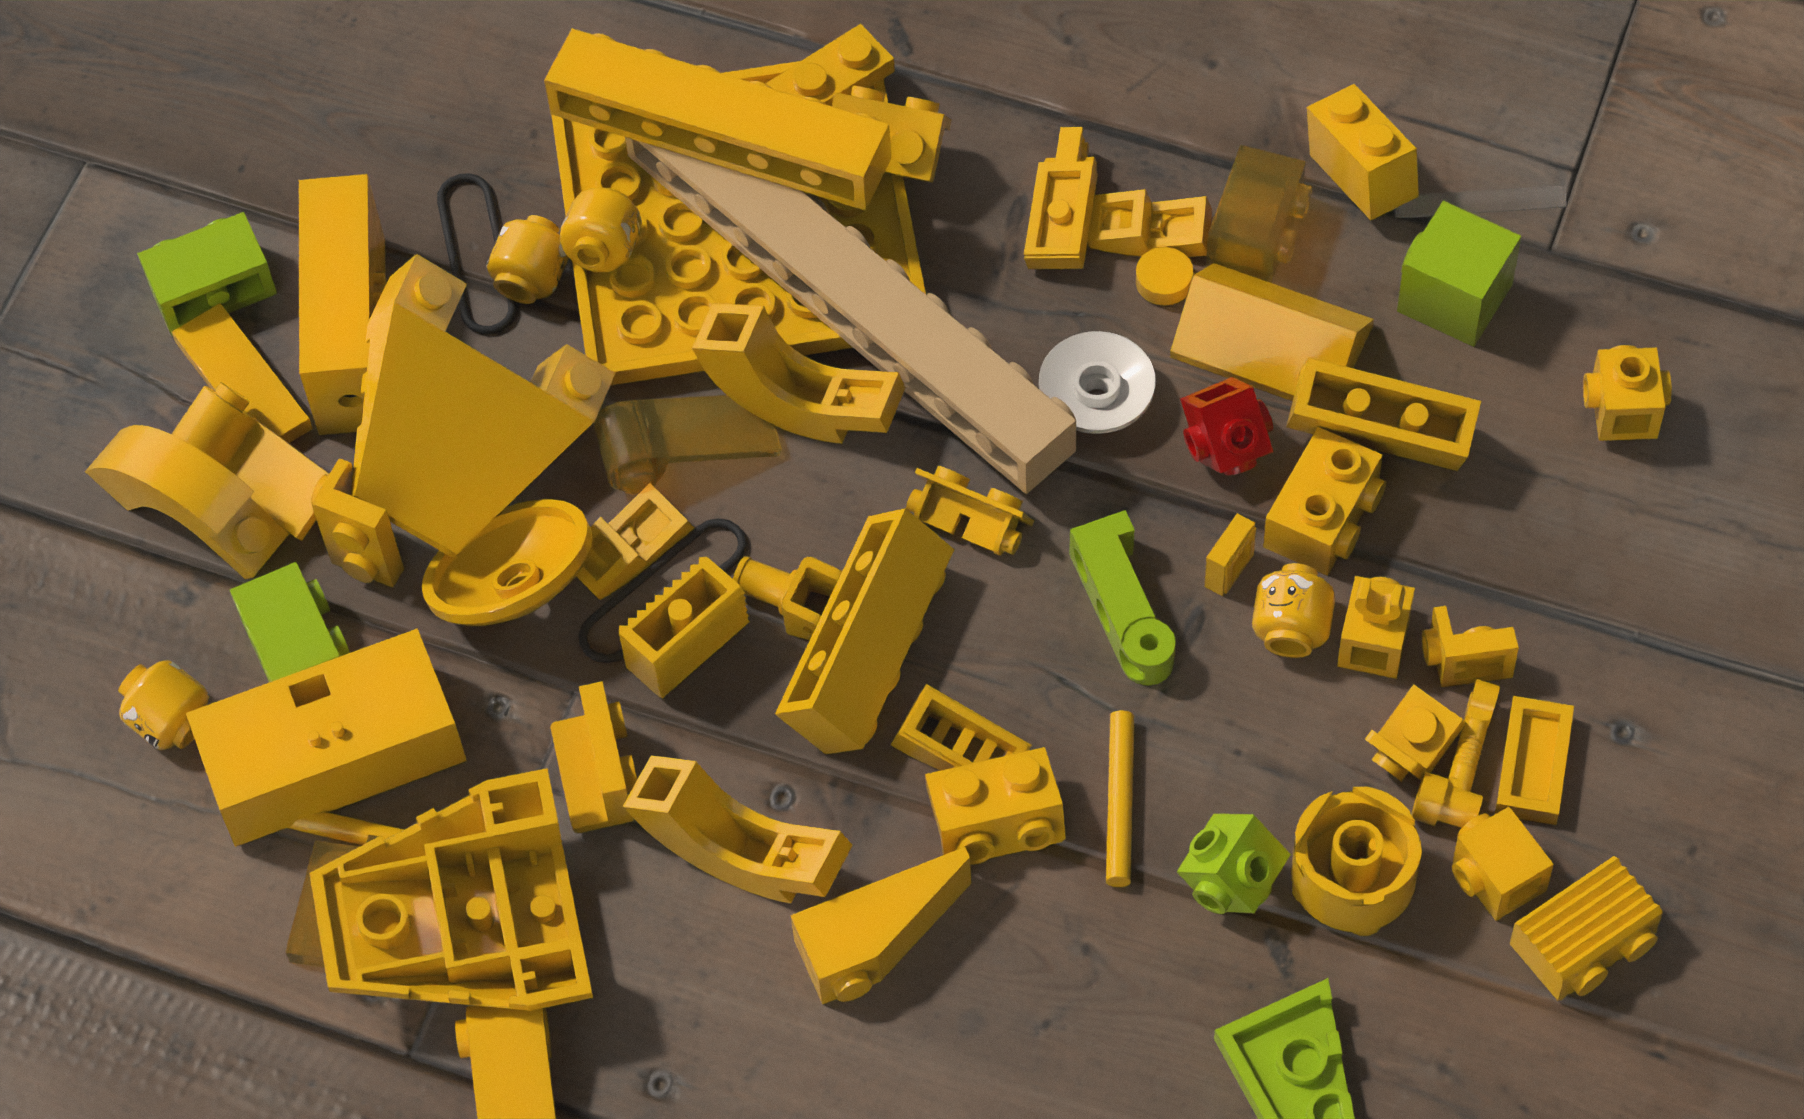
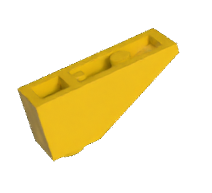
(869, 930)

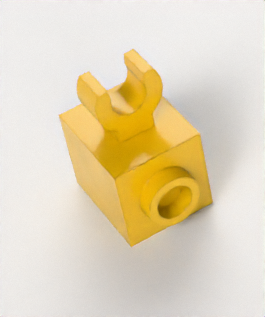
(1376, 626)

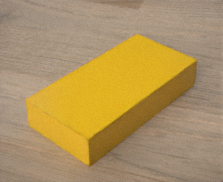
(1535, 759)

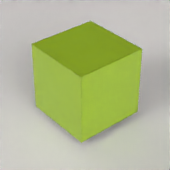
(1458, 273)

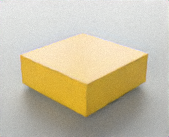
(1230, 555)

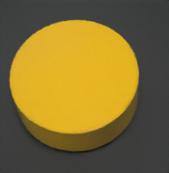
(1164, 276)

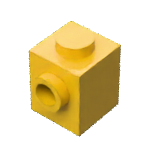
(1500, 862)

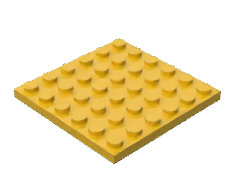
(654, 305)

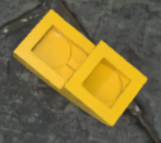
(1133, 224)
(631, 541)

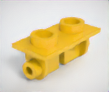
(991, 517)

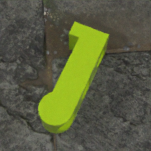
(1102, 562)

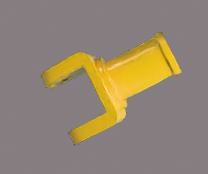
(788, 590)

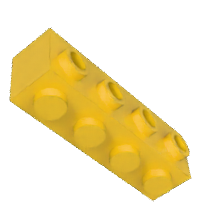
(865, 632)

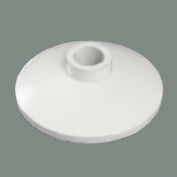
(1101, 363)

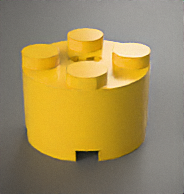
(1324, 868)

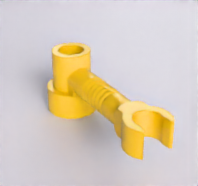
(1451, 798)

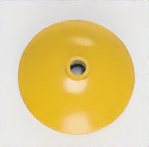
(510, 564)

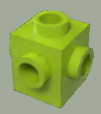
(1233, 864)

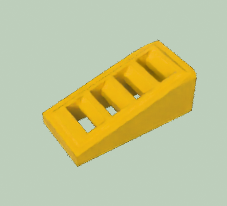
(955, 715)

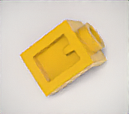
(1468, 656)
(1415, 735)

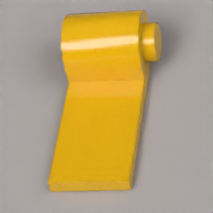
(255, 454)
(508, 1061)

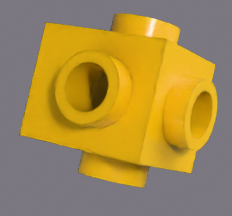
(1627, 393)

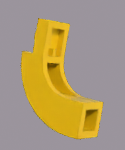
(786, 388)
(176, 478)
(727, 839)

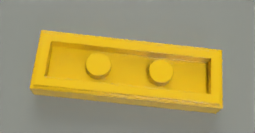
(227, 356)

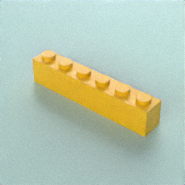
(719, 118)

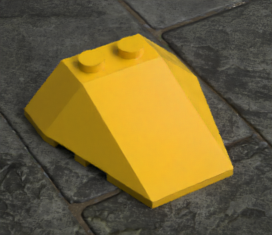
(459, 906)

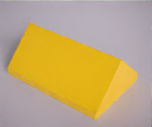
(1262, 330)

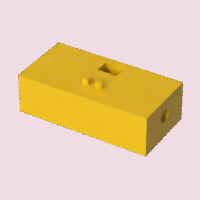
(338, 290)
(326, 737)

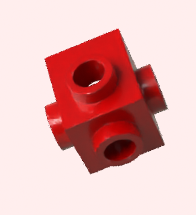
(1227, 426)

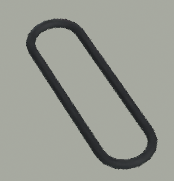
(468, 177)
(647, 573)

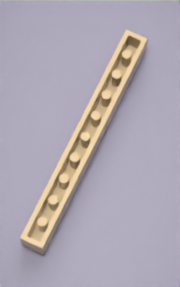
(877, 313)

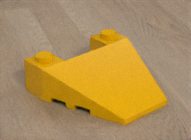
(449, 428)

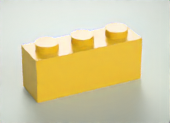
(1384, 413)

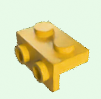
(914, 130)
(354, 530)
(590, 765)
(997, 806)

